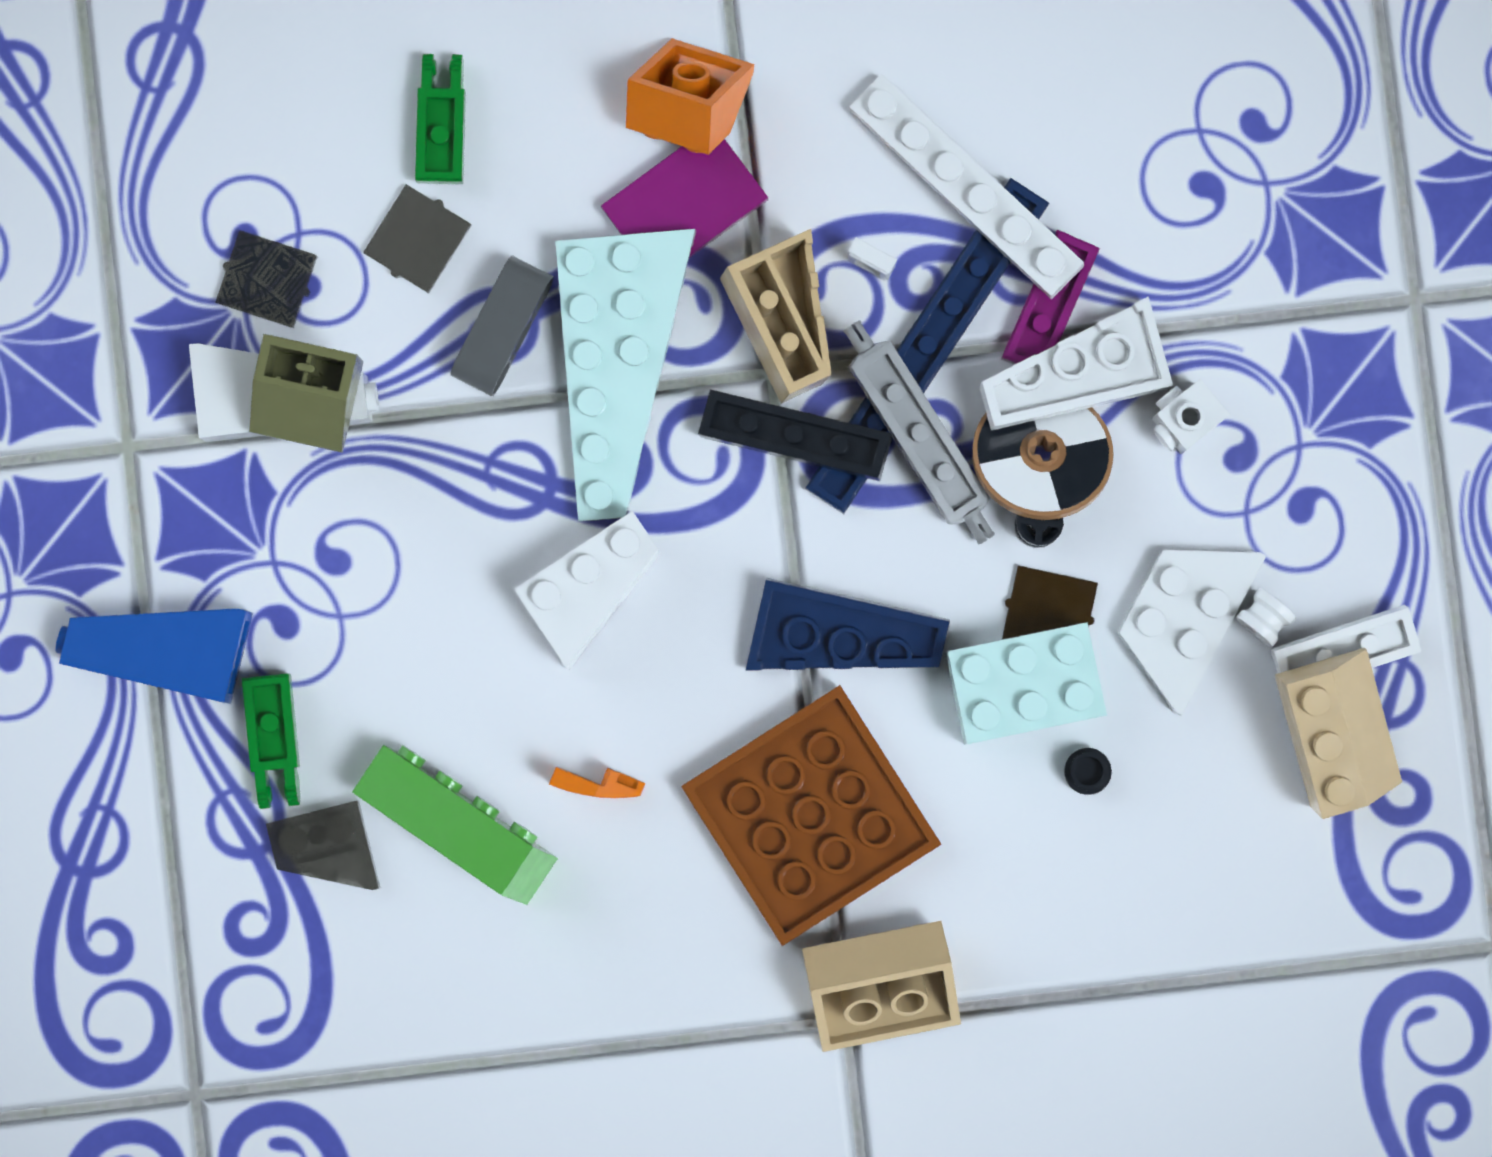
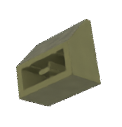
(304, 392)

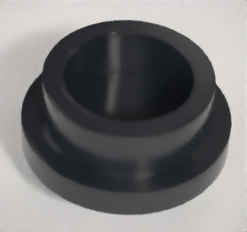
(1087, 771)

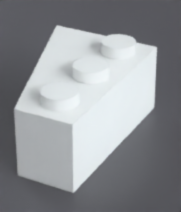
(587, 585)

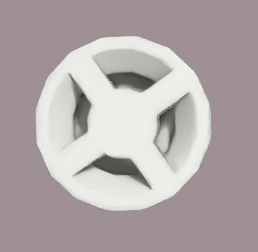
(1266, 617)

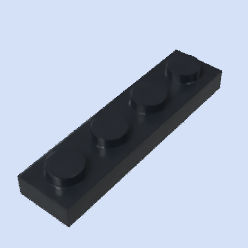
(795, 435)

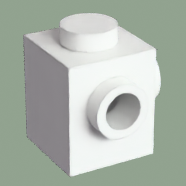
(1187, 416)

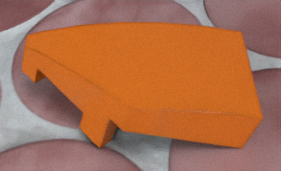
(612, 786)

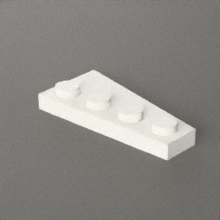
(1089, 369)

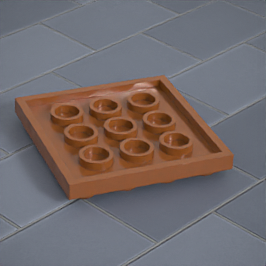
(811, 815)

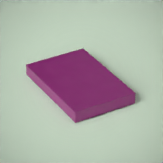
(688, 193)

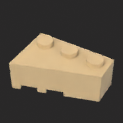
(782, 314)

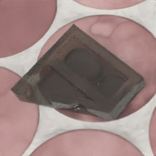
(326, 846)

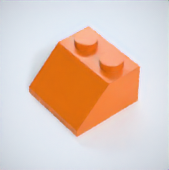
(687, 96)

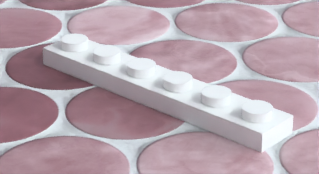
(966, 186)

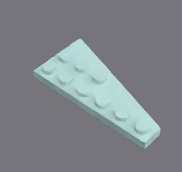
(616, 333)

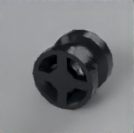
(1041, 538)

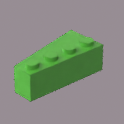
(455, 825)

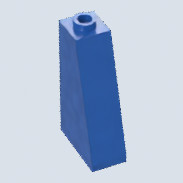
(168, 650)

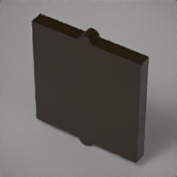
(1047, 602)

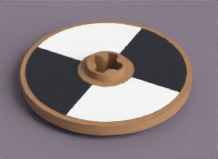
(1042, 488)

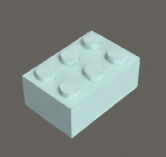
(1025, 683)

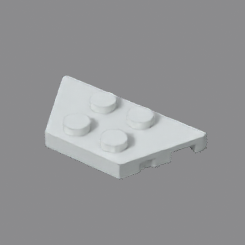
(1186, 615)

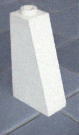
(224, 393)

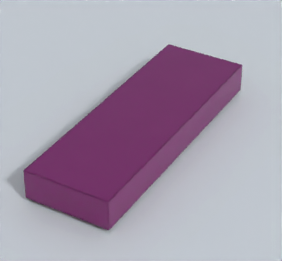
(1045, 319)

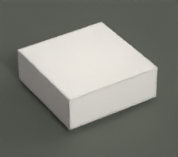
(871, 259)

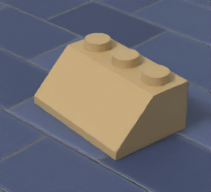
(1339, 732)
(882, 986)

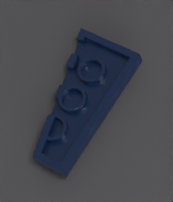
(830, 630)

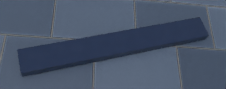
(933, 336)

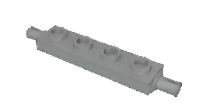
(918, 432)

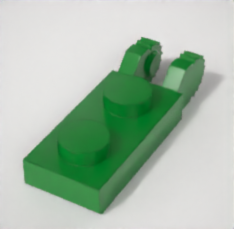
(440, 125)
(272, 735)

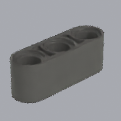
(502, 325)

